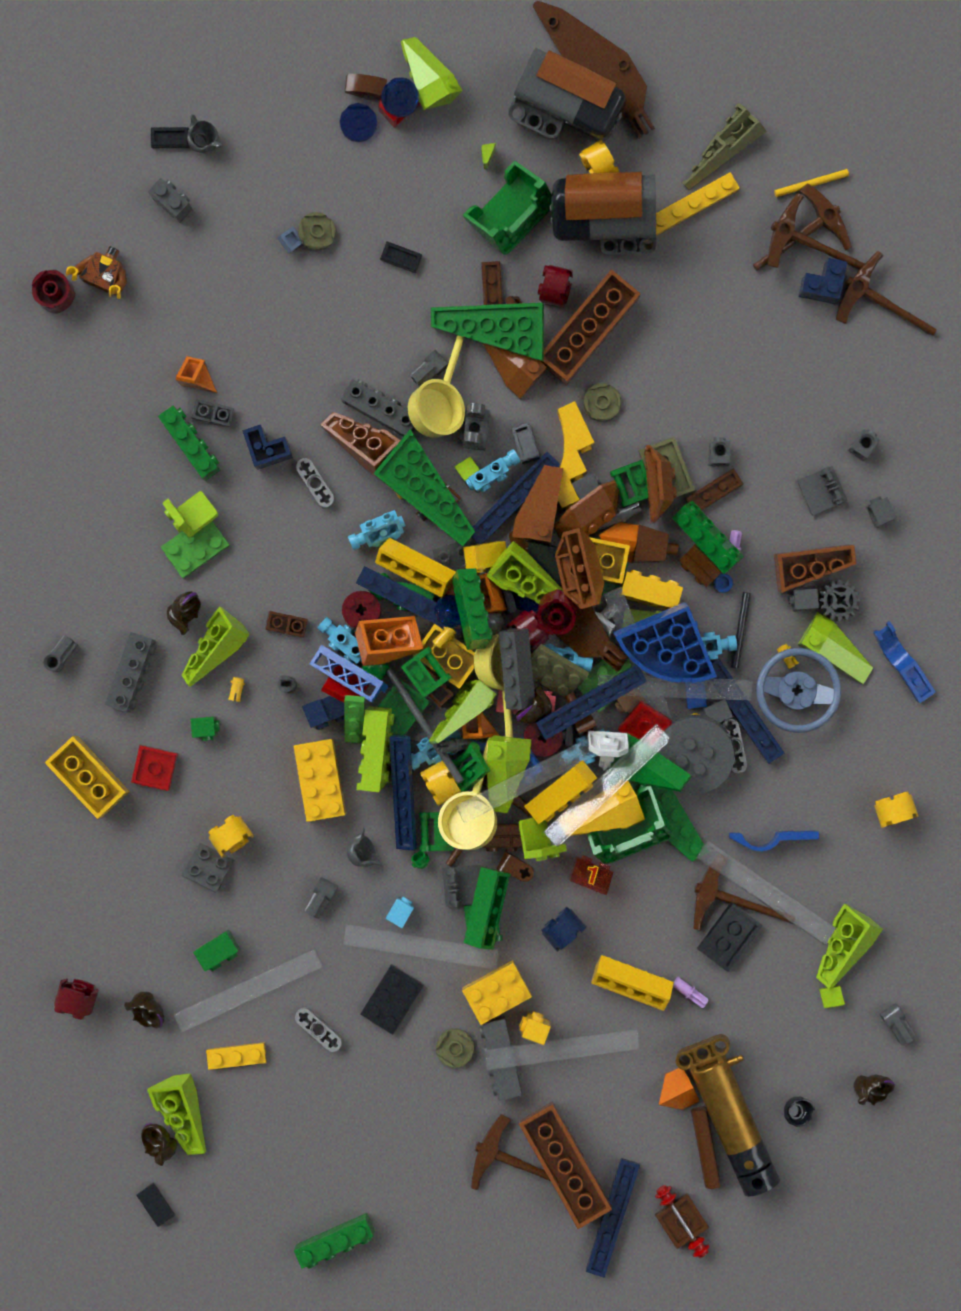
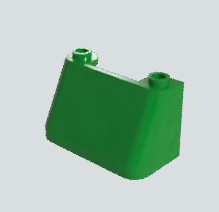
(512, 210)
(621, 843)

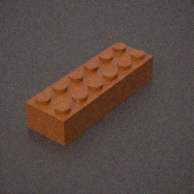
(589, 326)
(565, 1165)

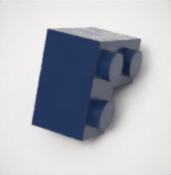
(825, 287)
(264, 452)
(323, 711)

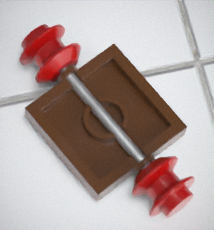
(682, 1221)

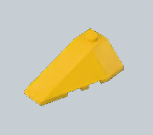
(618, 811)

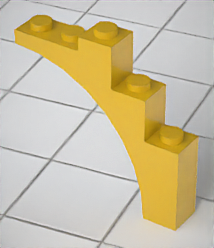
(576, 439)

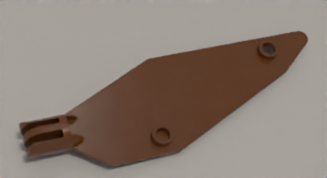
(600, 55)
(588, 635)

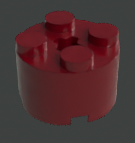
(556, 285)
(56, 301)
(352, 604)
(556, 613)
(536, 634)
(537, 746)
(75, 998)

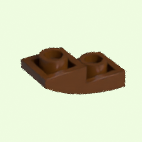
(364, 85)
(286, 624)

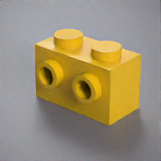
(483, 555)
(535, 1027)

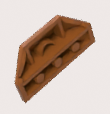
(659, 483)
(591, 511)
(579, 568)

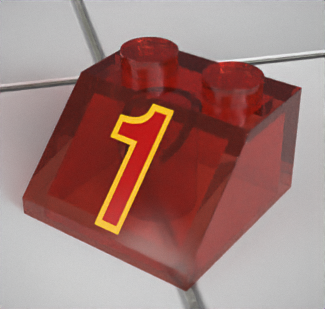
(591, 875)

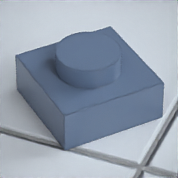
(290, 240)

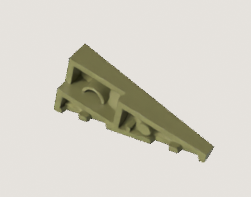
(736, 135)

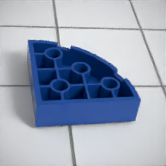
(668, 646)

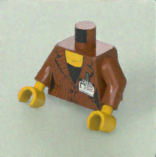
(101, 272)

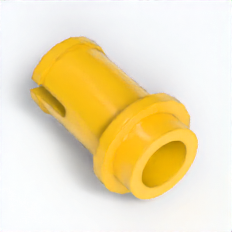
(444, 637)
(789, 661)
(236, 687)

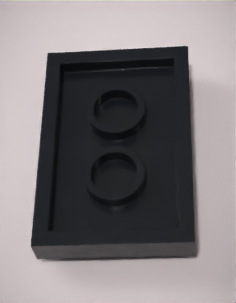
(729, 936)
(392, 999)

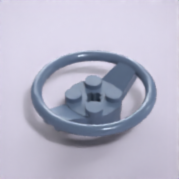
(810, 691)

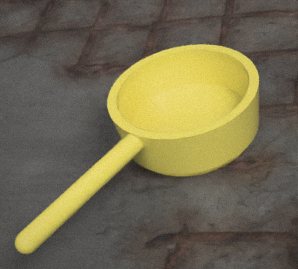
(436, 405)
(489, 671)
(467, 835)

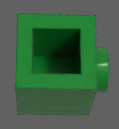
(205, 728)

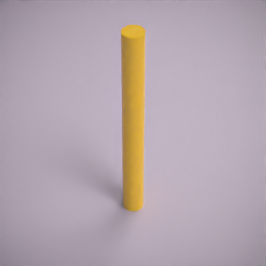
(813, 182)

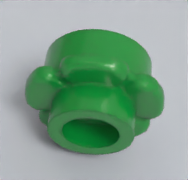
(420, 860)

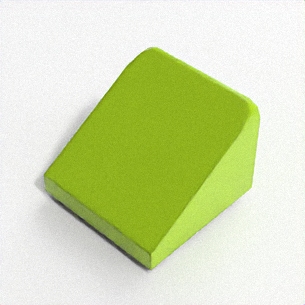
(487, 152)
(466, 468)
(832, 997)

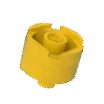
(598, 158)
(440, 782)
(895, 810)
(230, 835)

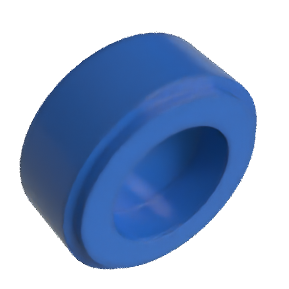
(723, 583)

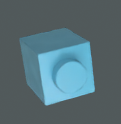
(400, 911)

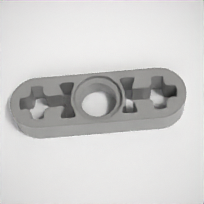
(303, 474)
(742, 758)
(333, 1034)

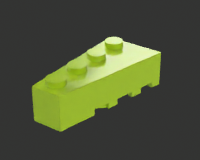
(375, 749)

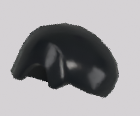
(798, 1111)

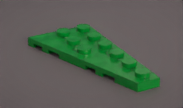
(504, 326)
(417, 481)
(685, 836)

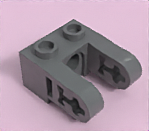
(479, 416)

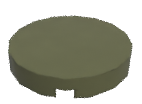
(316, 231)
(602, 402)
(455, 1048)

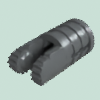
(282, 679)

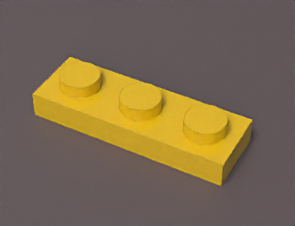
(236, 1055)

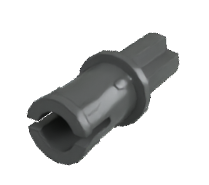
(453, 745)

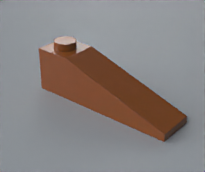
(516, 370)
(360, 440)
(538, 511)

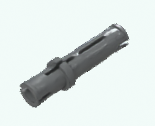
(622, 515)

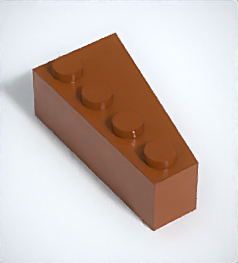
(804, 566)

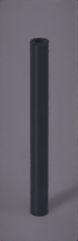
(741, 629)

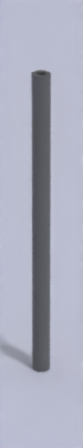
(423, 723)

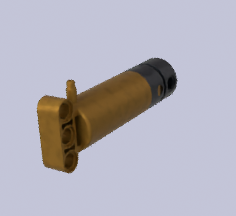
(730, 1114)

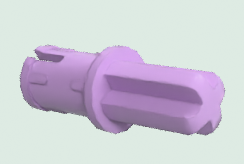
(690, 992)

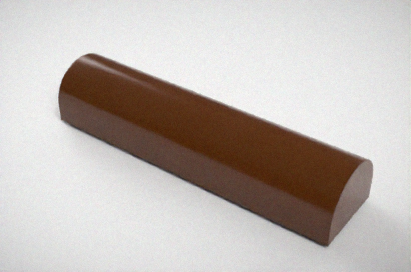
(705, 1147)

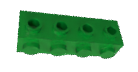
(189, 443)
(708, 537)
(471, 608)
(486, 908)
(334, 1241)

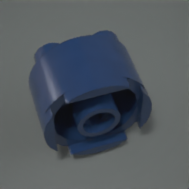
(563, 929)

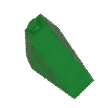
(658, 771)

